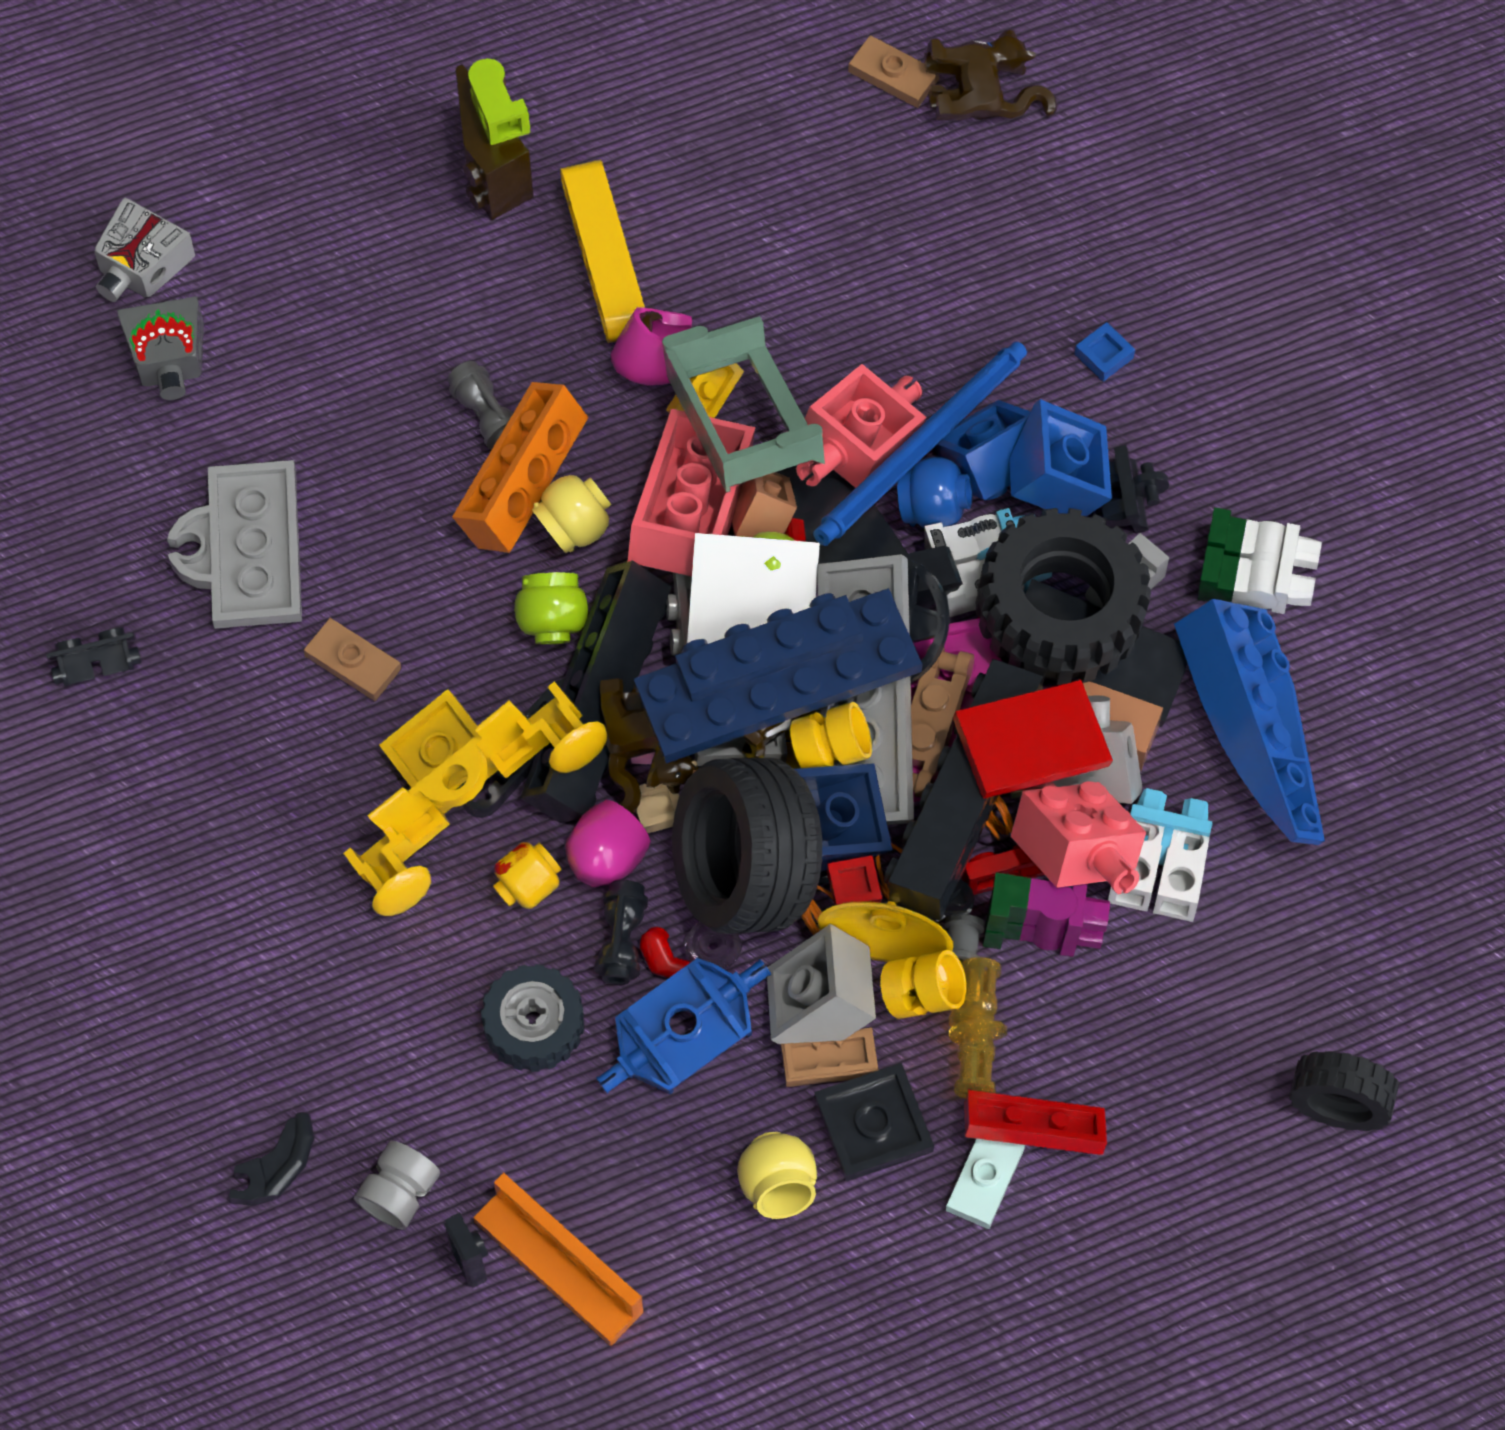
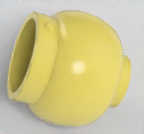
(573, 512)
(778, 1175)

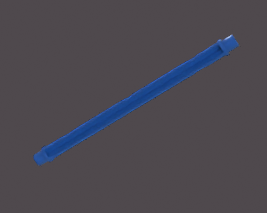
(919, 444)

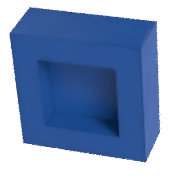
(1104, 351)

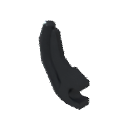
(279, 1168)

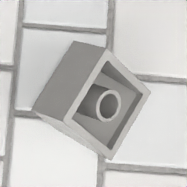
(821, 989)

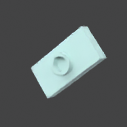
(984, 1181)

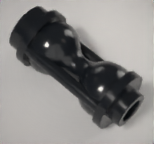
(623, 912)

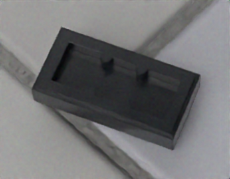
(467, 1249)

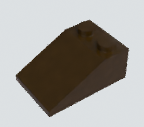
(497, 172)

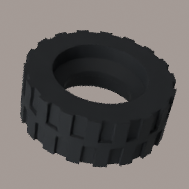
(1344, 1091)

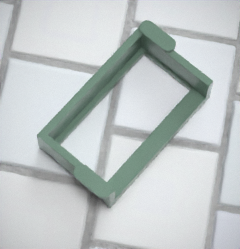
(700, 351)

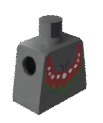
(165, 343)

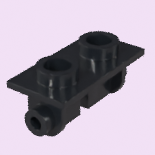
(76, 659)

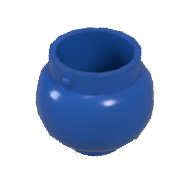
(934, 493)

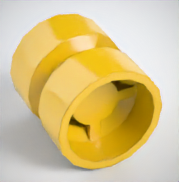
(838, 736)
(923, 984)

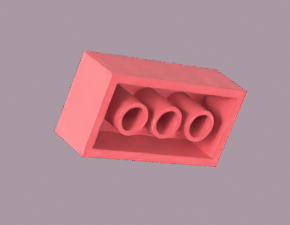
(684, 496)

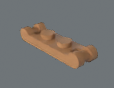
(934, 712)

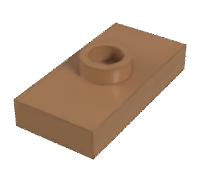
(892, 71)
(352, 659)
(829, 1060)

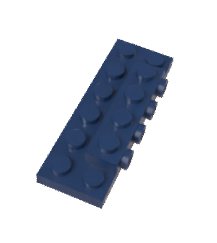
(776, 671)

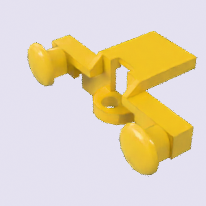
(441, 752)

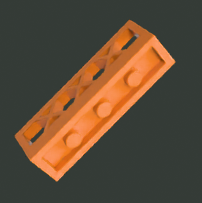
(559, 1261)

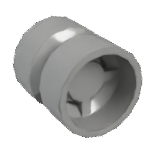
(400, 1178)

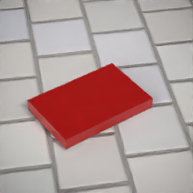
(1032, 739)

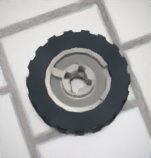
(556, 1028)

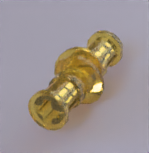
(975, 1026)

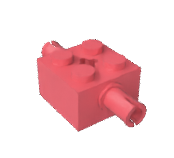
(861, 425)
(1079, 835)

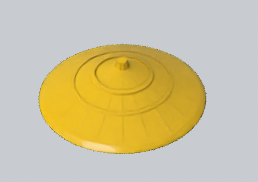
(887, 929)

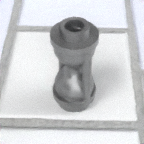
(475, 391)

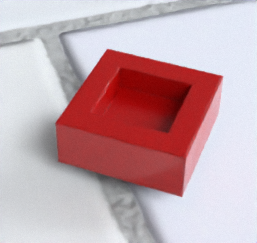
(854, 881)

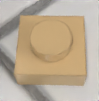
(656, 808)

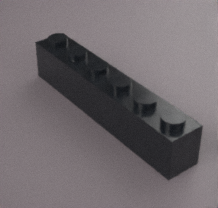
(610, 647)
(951, 811)

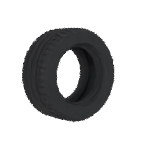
(746, 845)

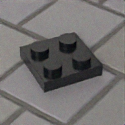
(873, 1122)

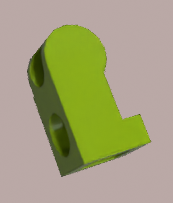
(496, 111)

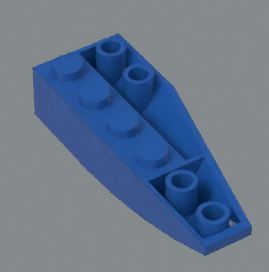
(1254, 710)

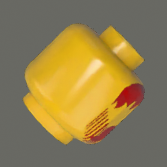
(526, 875)

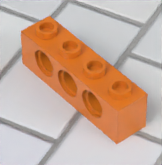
(520, 467)

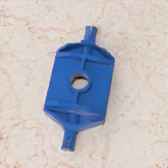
(665, 1058)

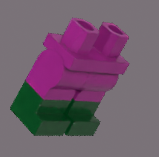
(1044, 915)

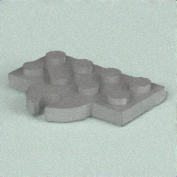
(246, 545)

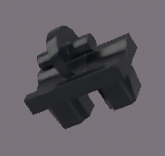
(1130, 507)

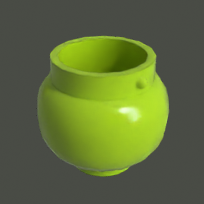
(551, 607)

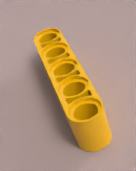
(602, 245)

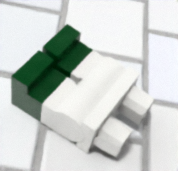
(1255, 561)

